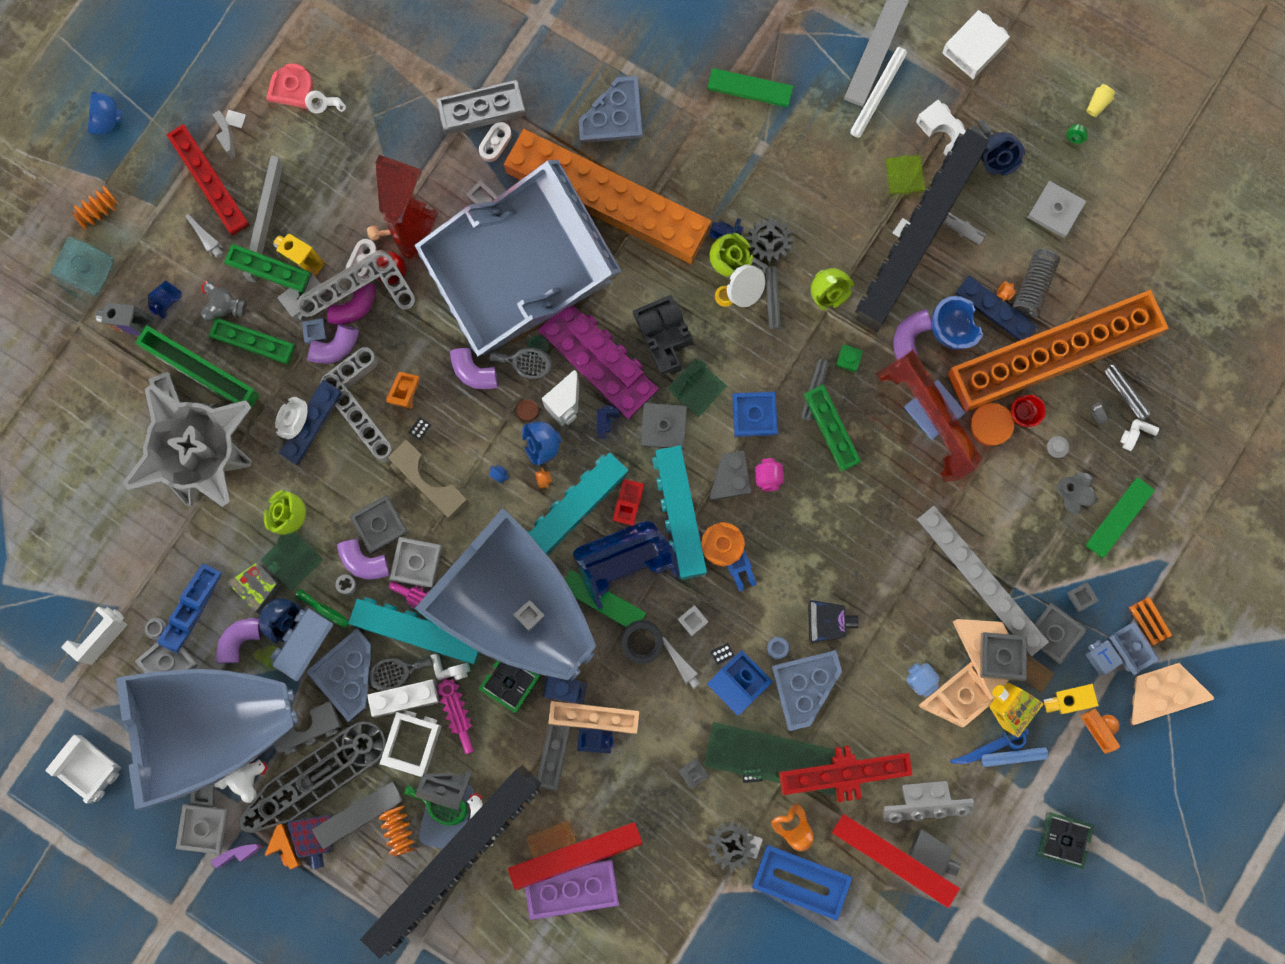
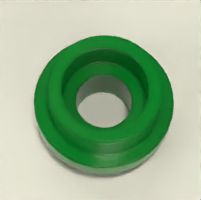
(1077, 134)

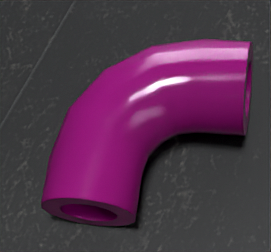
(355, 308)

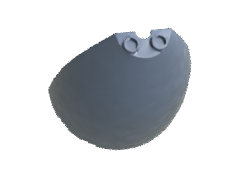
(491, 584)
(198, 727)

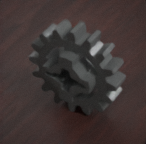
(777, 240)
(725, 860)

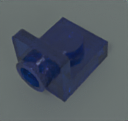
(720, 229)
(162, 298)
(603, 424)
(595, 741)

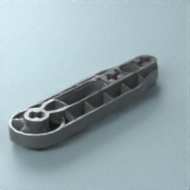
(303, 786)

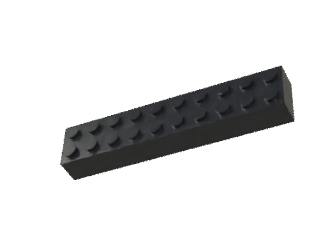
(924, 226)
(447, 866)

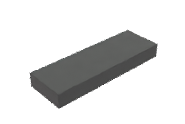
(553, 756)

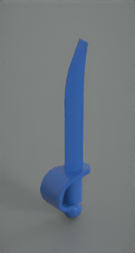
(992, 747)

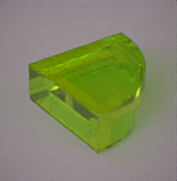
(264, 655)

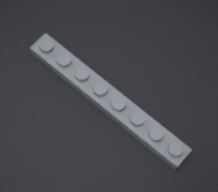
(981, 579)

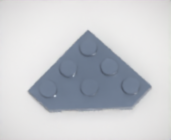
(614, 114)
(345, 674)
(805, 686)

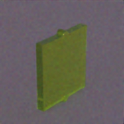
(905, 174)

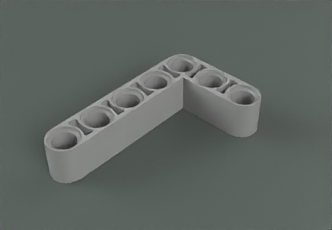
(357, 282)
(352, 408)

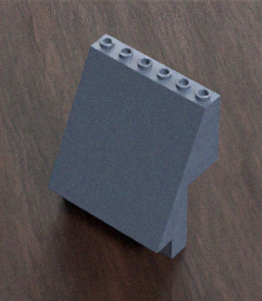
(518, 258)

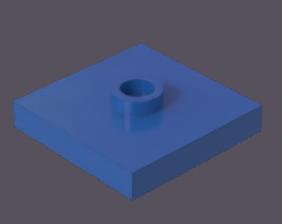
(754, 414)

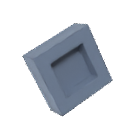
(314, 330)

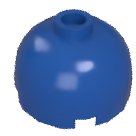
(102, 114)
(541, 441)

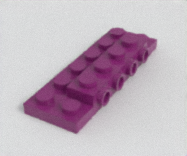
(599, 360)

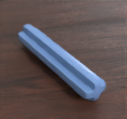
(1014, 757)

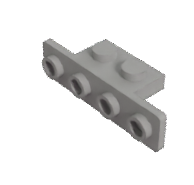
(927, 801)

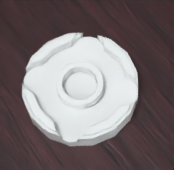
(746, 285)
(291, 418)

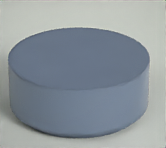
(778, 648)

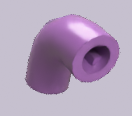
(908, 330)
(336, 349)
(471, 374)
(359, 564)
(234, 636)

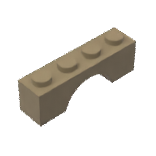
(409, 462)

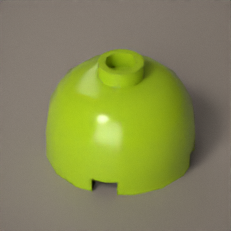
(729, 254)
(831, 288)
(285, 513)

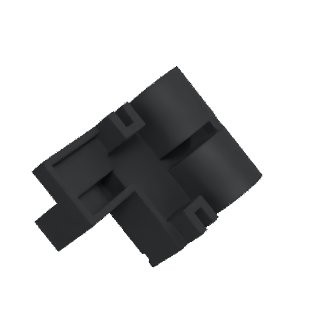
(663, 332)

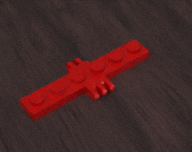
(845, 774)

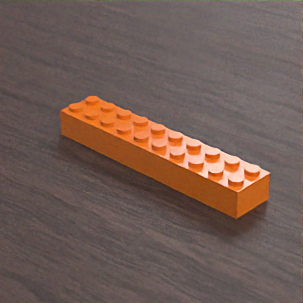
(616, 198)
(1057, 351)

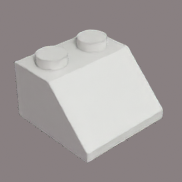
(563, 399)

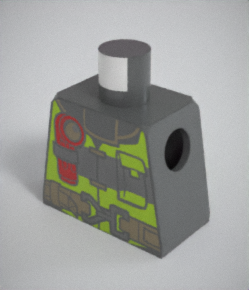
(255, 586)

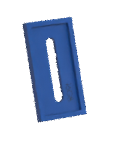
(825, 905)

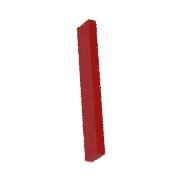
(207, 179)
(574, 856)
(896, 861)

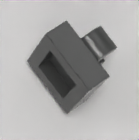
(1082, 597)
(693, 773)

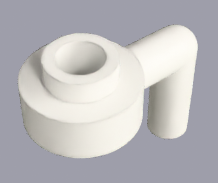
(322, 102)
(1130, 437)
(457, 672)

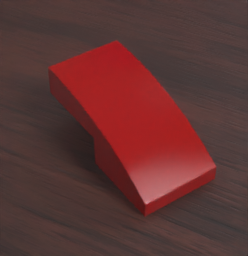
(628, 502)

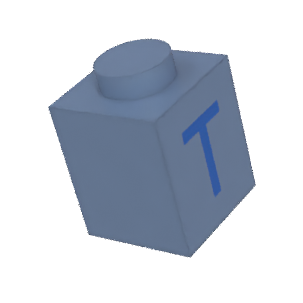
(1103, 657)

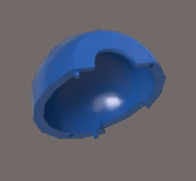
(954, 323)

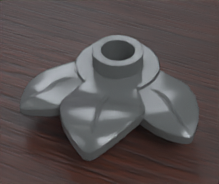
(1079, 494)

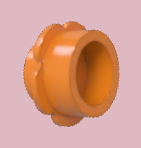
(1006, 291)
(543, 478)

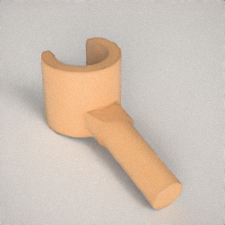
(374, 234)

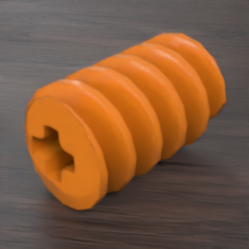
(95, 208)
(397, 831)

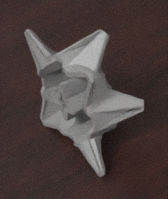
(189, 447)

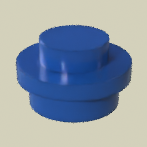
(499, 473)

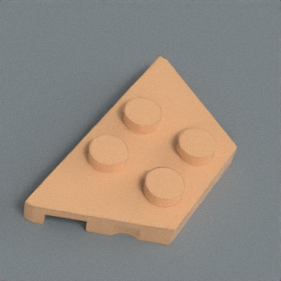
(970, 634)
(1165, 692)
(959, 698)

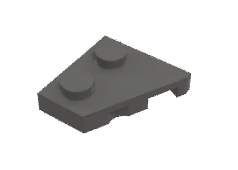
(731, 477)
(444, 788)

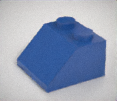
(739, 682)

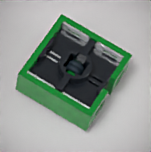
(502, 678)

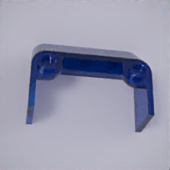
(621, 555)

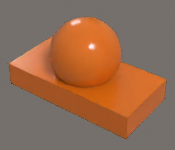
(1102, 729)

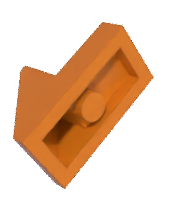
(403, 390)
(283, 841)

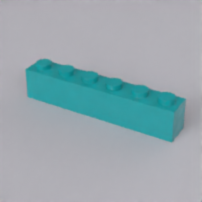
(578, 503)
(680, 512)
(409, 629)

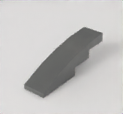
(357, 815)

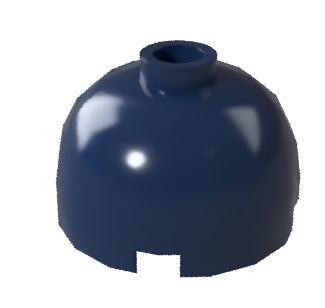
(1003, 154)
(277, 618)

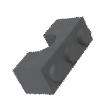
(324, 722)

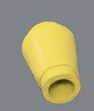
(1101, 99)

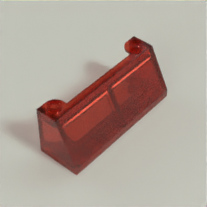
(402, 213)
(963, 455)

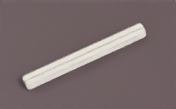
(878, 92)

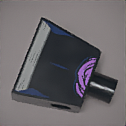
(828, 621)

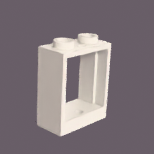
(402, 765)

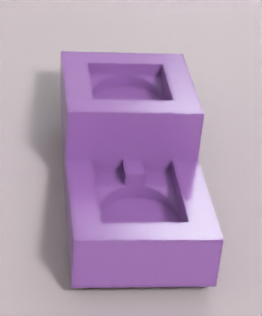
(242, 854)

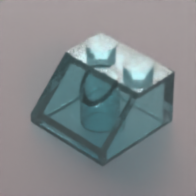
(81, 266)

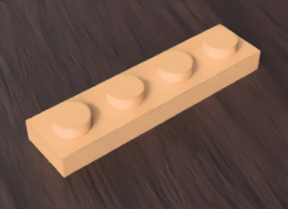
(593, 717)

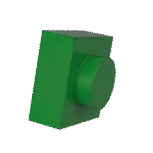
(849, 358)

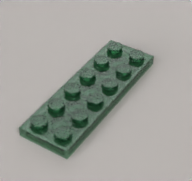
(762, 754)

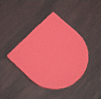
(290, 86)

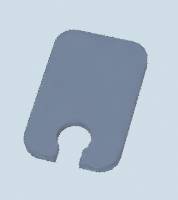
(440, 835)

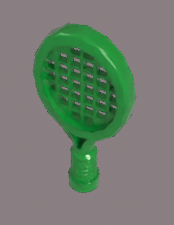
(322, 609)
(410, 791)

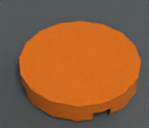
(992, 424)
(723, 544)

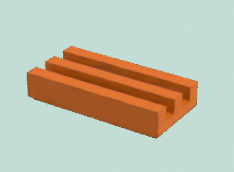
(1166, 633)

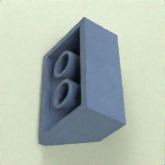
(301, 643)

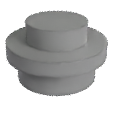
(1057, 447)
(155, 628)

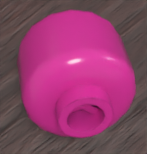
(769, 475)

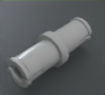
(964, 228)

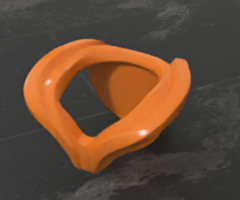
(801, 836)

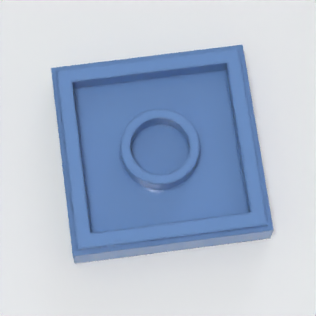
(919, 415)

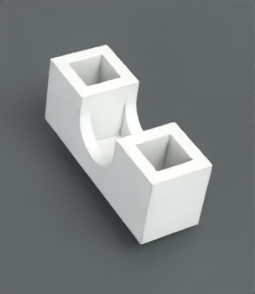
(939, 118)
(403, 698)

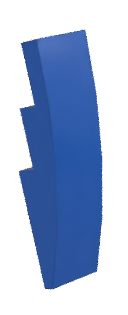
(190, 608)

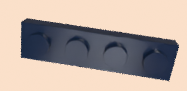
(996, 309)
(317, 413)

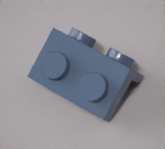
(1133, 648)

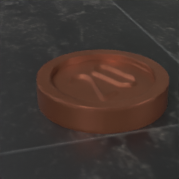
(527, 410)

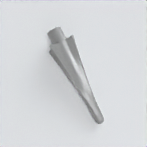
(210, 244)
(687, 672)

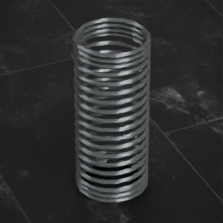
(1041, 261)

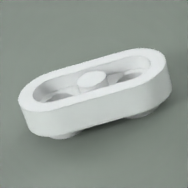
(495, 143)
(358, 255)

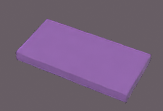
(574, 891)

